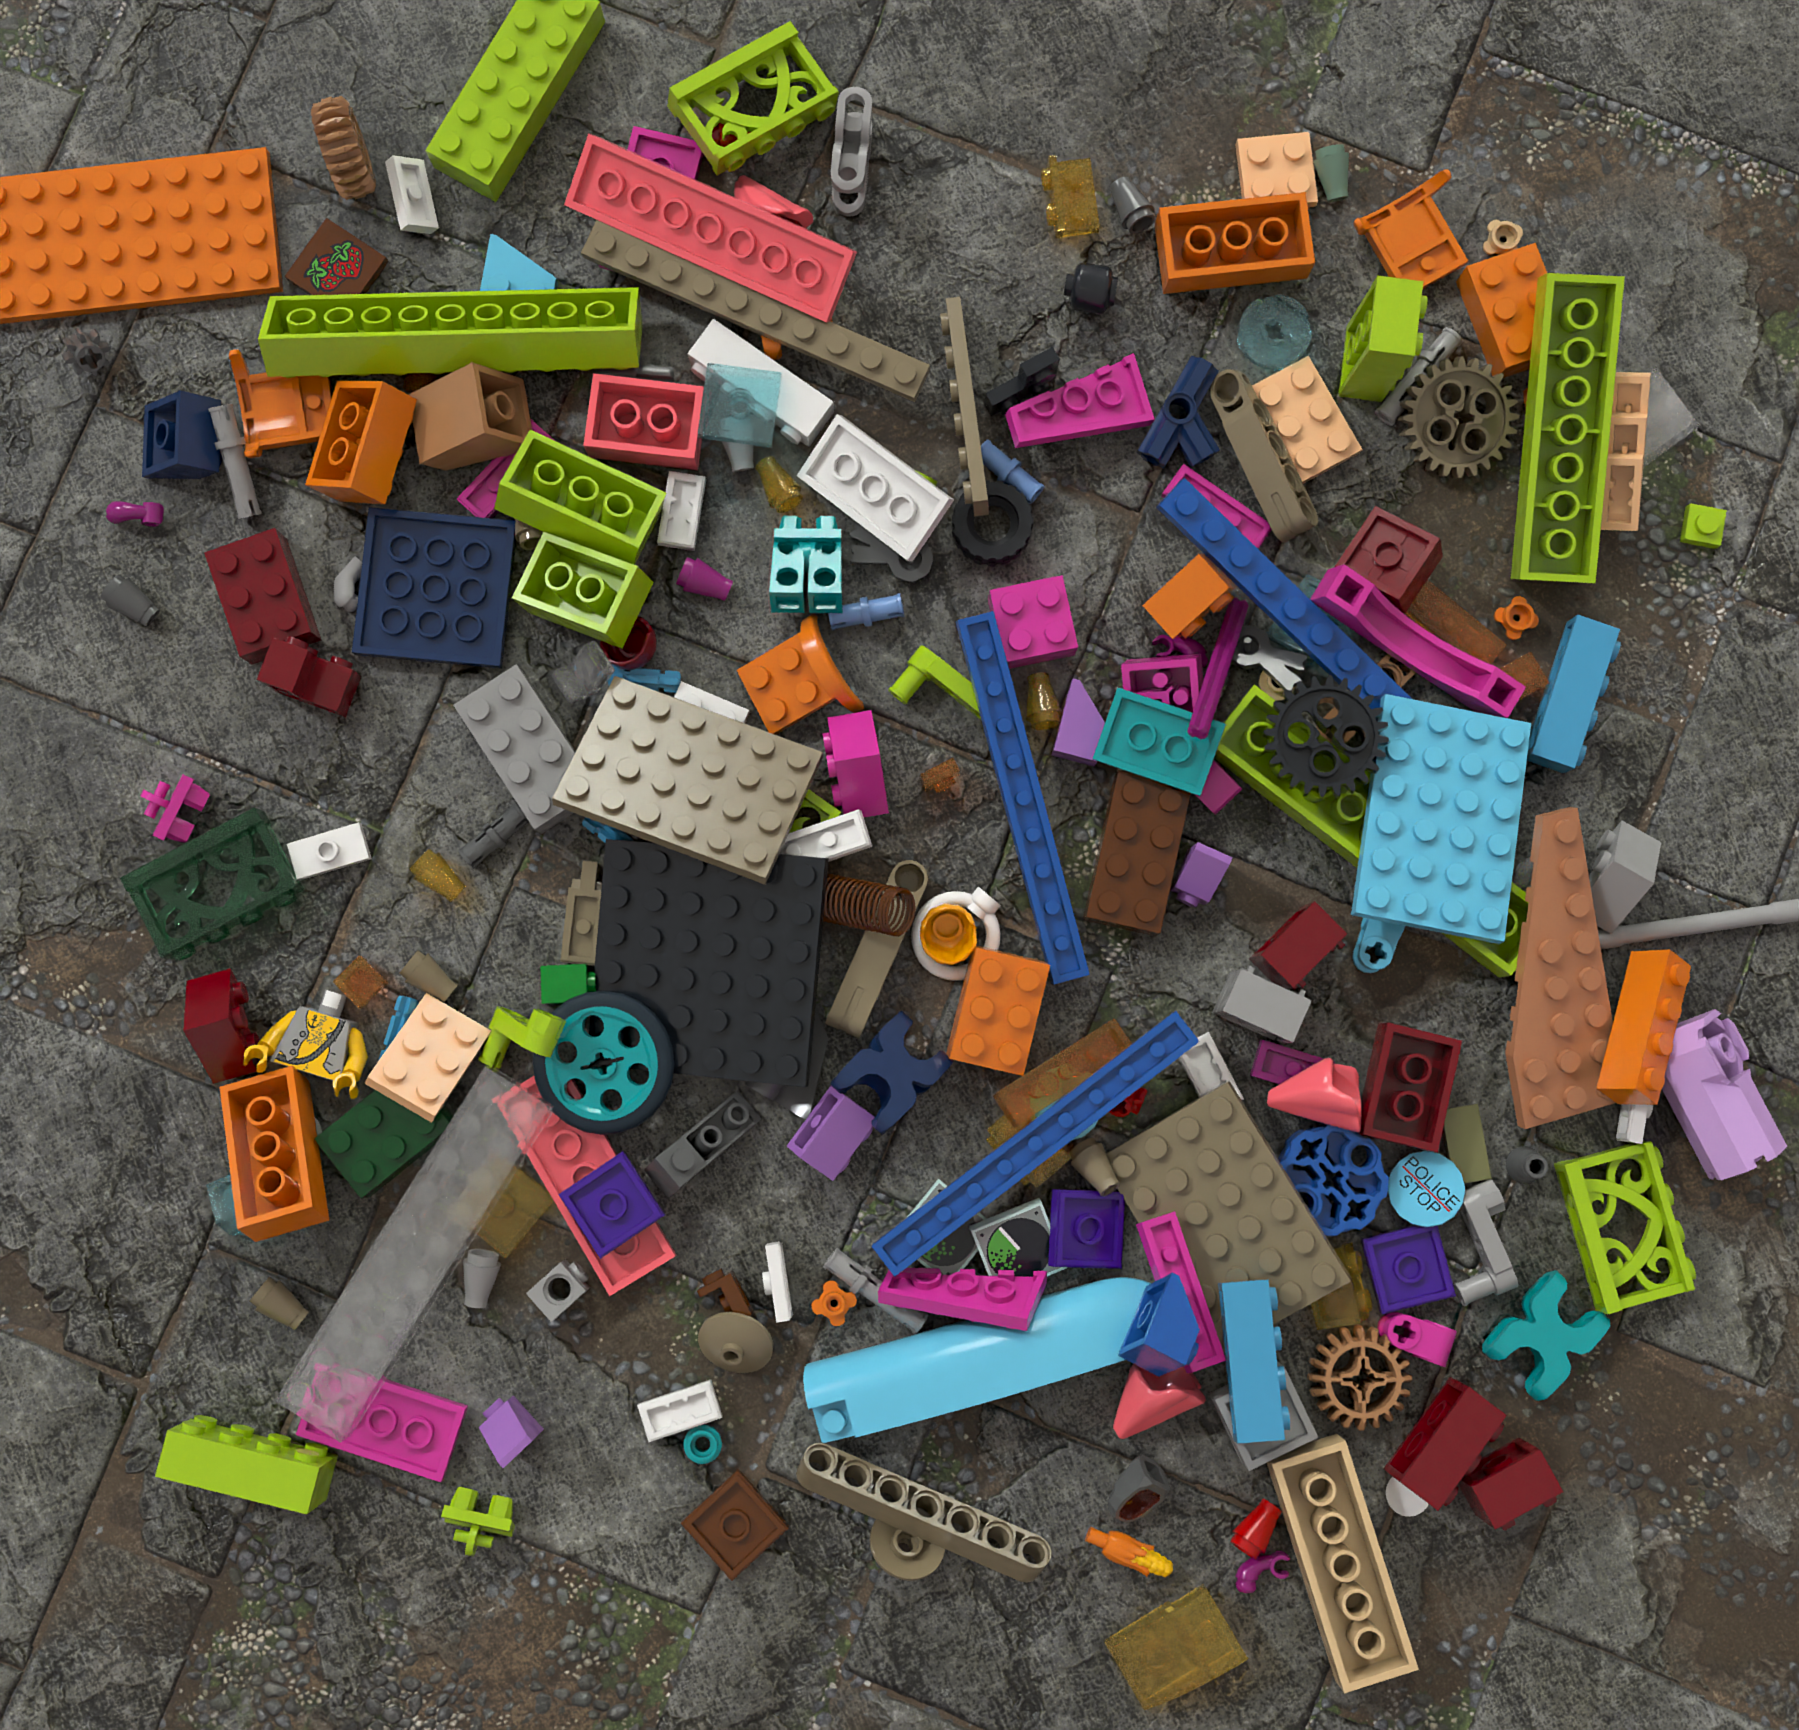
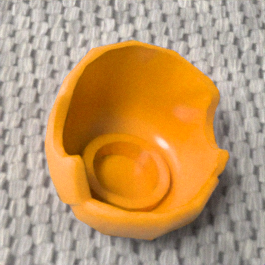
(948, 934)

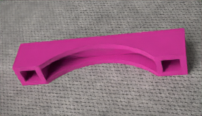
(1371, 615)

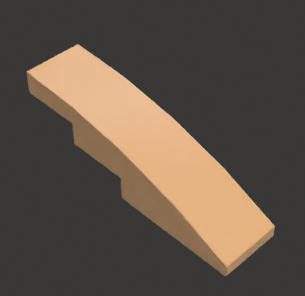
(1626, 452)

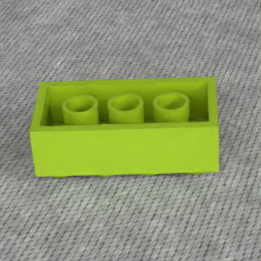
(1382, 338)
(579, 498)
(247, 1464)

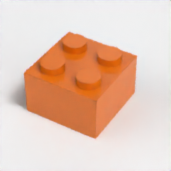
(1190, 597)

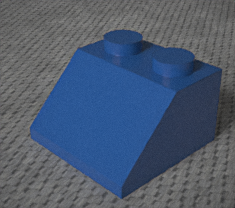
(1162, 1329)

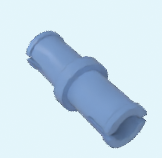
(1010, 471)
(867, 612)

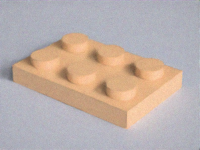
(1307, 419)
(428, 1057)

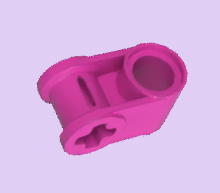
(1421, 1337)

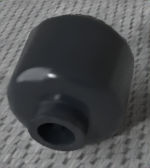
(1091, 288)

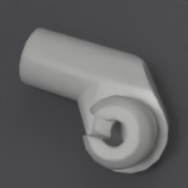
(345, 585)

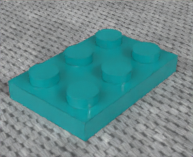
(1155, 743)

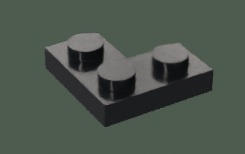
(1033, 379)

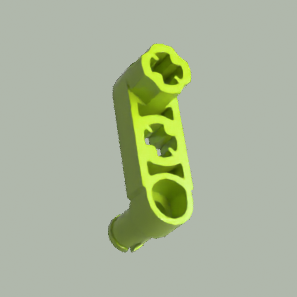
(928, 666)
(535, 1034)

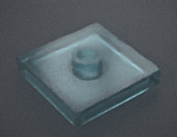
(739, 405)

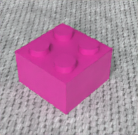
(1034, 621)

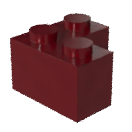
(298, 673)
(219, 1025)

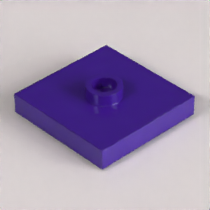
(612, 1204)
(1086, 1229)
(1407, 1267)

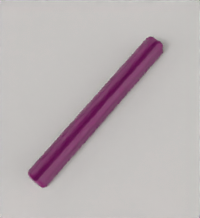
(1217, 669)

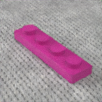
(1168, 1254)

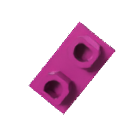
(169, 824)

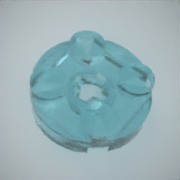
(1254, 338)

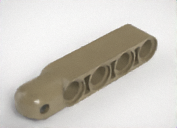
(1263, 456)
(874, 958)

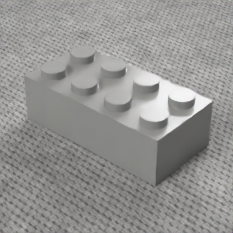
(520, 743)

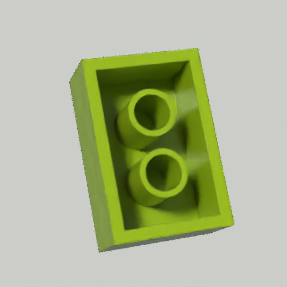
(583, 589)

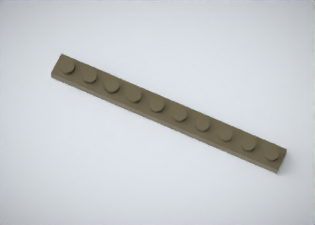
(755, 311)

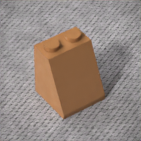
(470, 417)

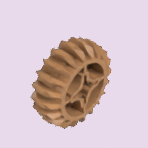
(343, 147)
(1357, 1361)

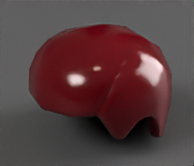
(637, 649)

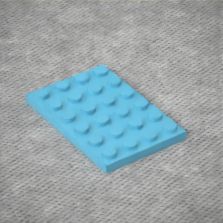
(1442, 820)

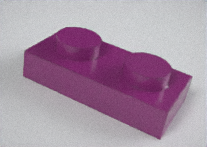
(1279, 1063)

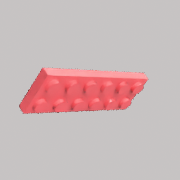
(566, 1156)

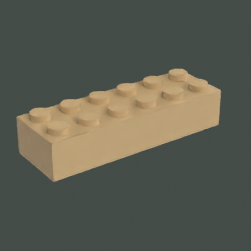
(1341, 1564)

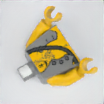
(316, 1044)

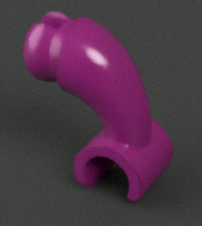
(150, 513)
(1185, 646)
(1251, 1569)

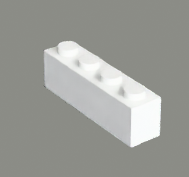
(800, 408)

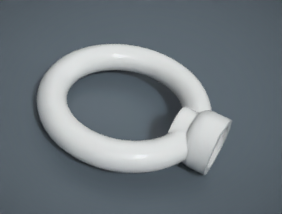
(981, 905)

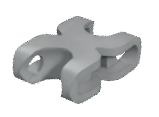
(851, 151)

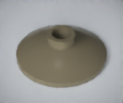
(735, 1342)
(907, 1566)

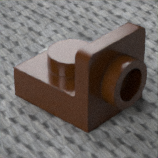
(733, 1296)

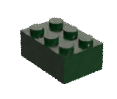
(379, 1141)

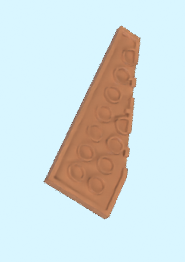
(1562, 990)

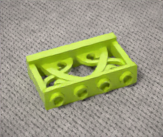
(724, 75)
(1605, 1276)

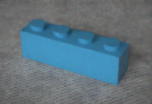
(1572, 693)
(1252, 1361)

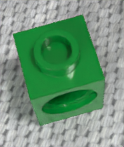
(565, 982)

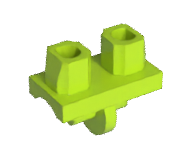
(462, 1513)

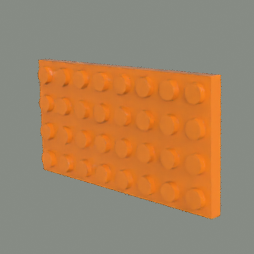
(138, 235)

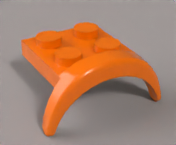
(1414, 236)
(278, 408)
(796, 680)

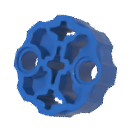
(1339, 1148)

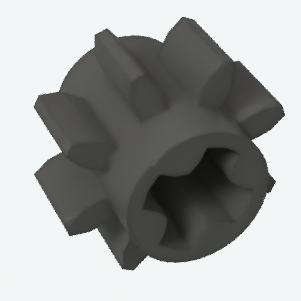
(94, 359)

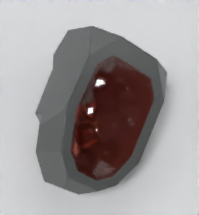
(1138, 1490)

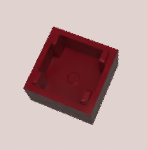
(1393, 556)
(1298, 946)
(1510, 1484)

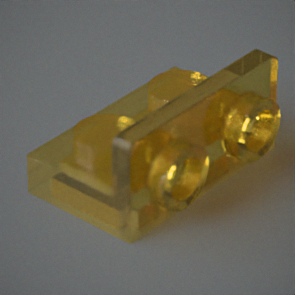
(1071, 196)
(1348, 1303)

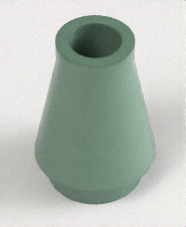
(1332, 169)

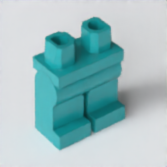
(808, 552)

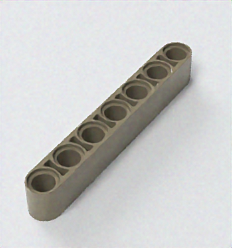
(941, 1508)

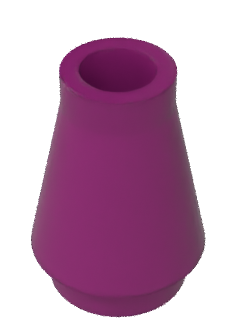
(703, 580)

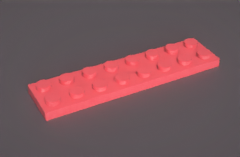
(710, 228)

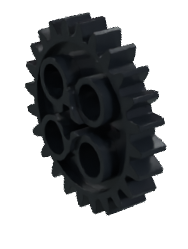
(1352, 715)

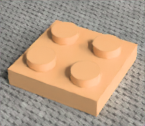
(1276, 166)

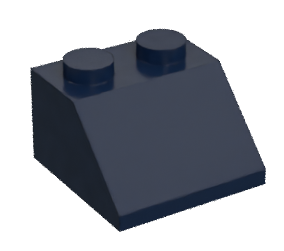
(180, 438)

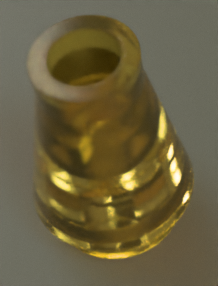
(780, 488)
(1042, 705)
(437, 875)

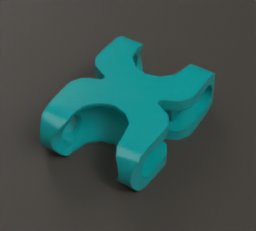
(1546, 1335)

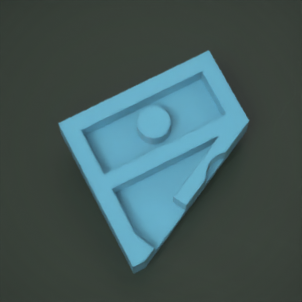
(512, 270)

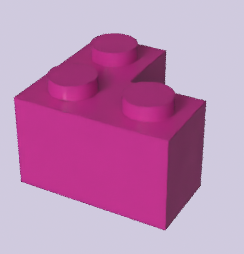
(1168, 678)
(856, 763)

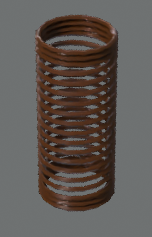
(883, 907)

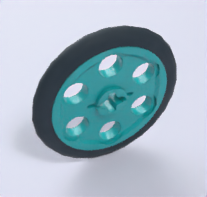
(638, 1100)

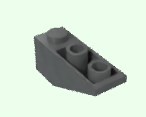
(702, 1144)

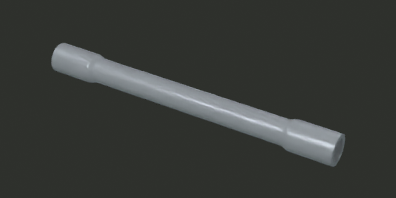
(1774, 913)

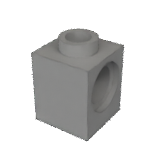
(545, 1298)

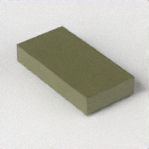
(1466, 1142)

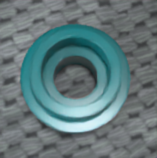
(702, 1456)

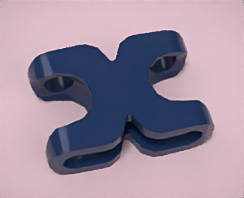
(891, 1072)

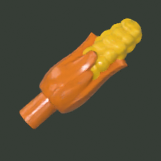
(1130, 1552)

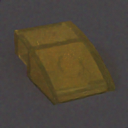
(1175, 1648)

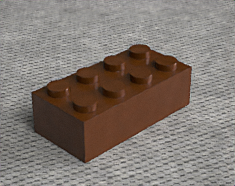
(1136, 854)

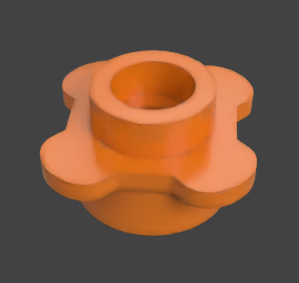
(1518, 607)
(833, 1292)

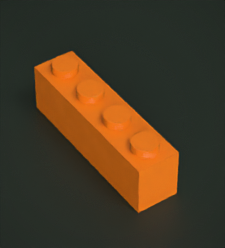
(1644, 1027)

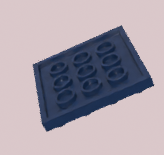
(435, 588)

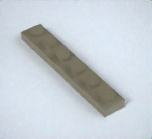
(965, 421)

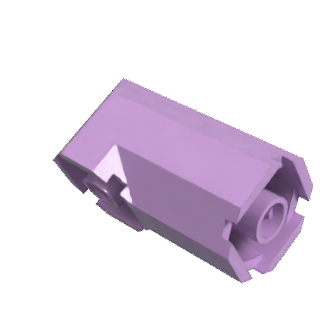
(1718, 1099)

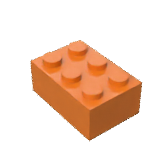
(1502, 306)
(361, 442)
(998, 1010)

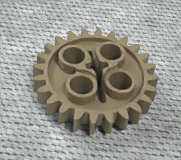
(1428, 408)

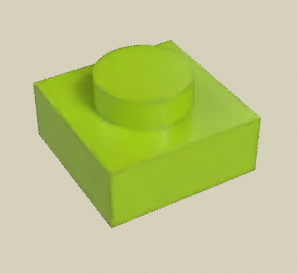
(1703, 526)

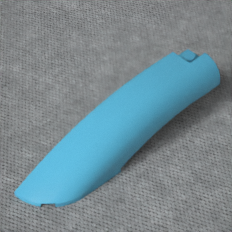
(970, 1361)

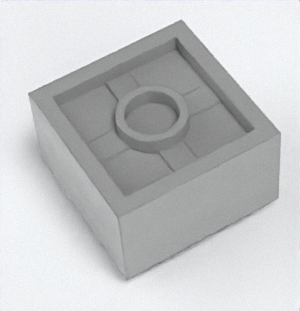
(1262, 1006)
(1258, 1453)

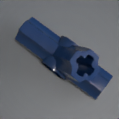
(1187, 433)

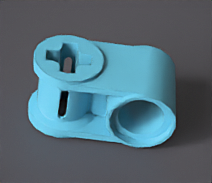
(1381, 936)

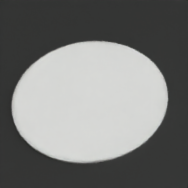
(1403, 1499)

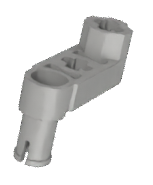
(1498, 1274)

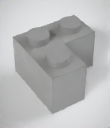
(1622, 873)

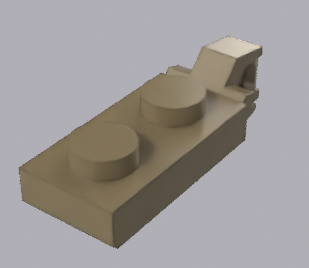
(582, 916)

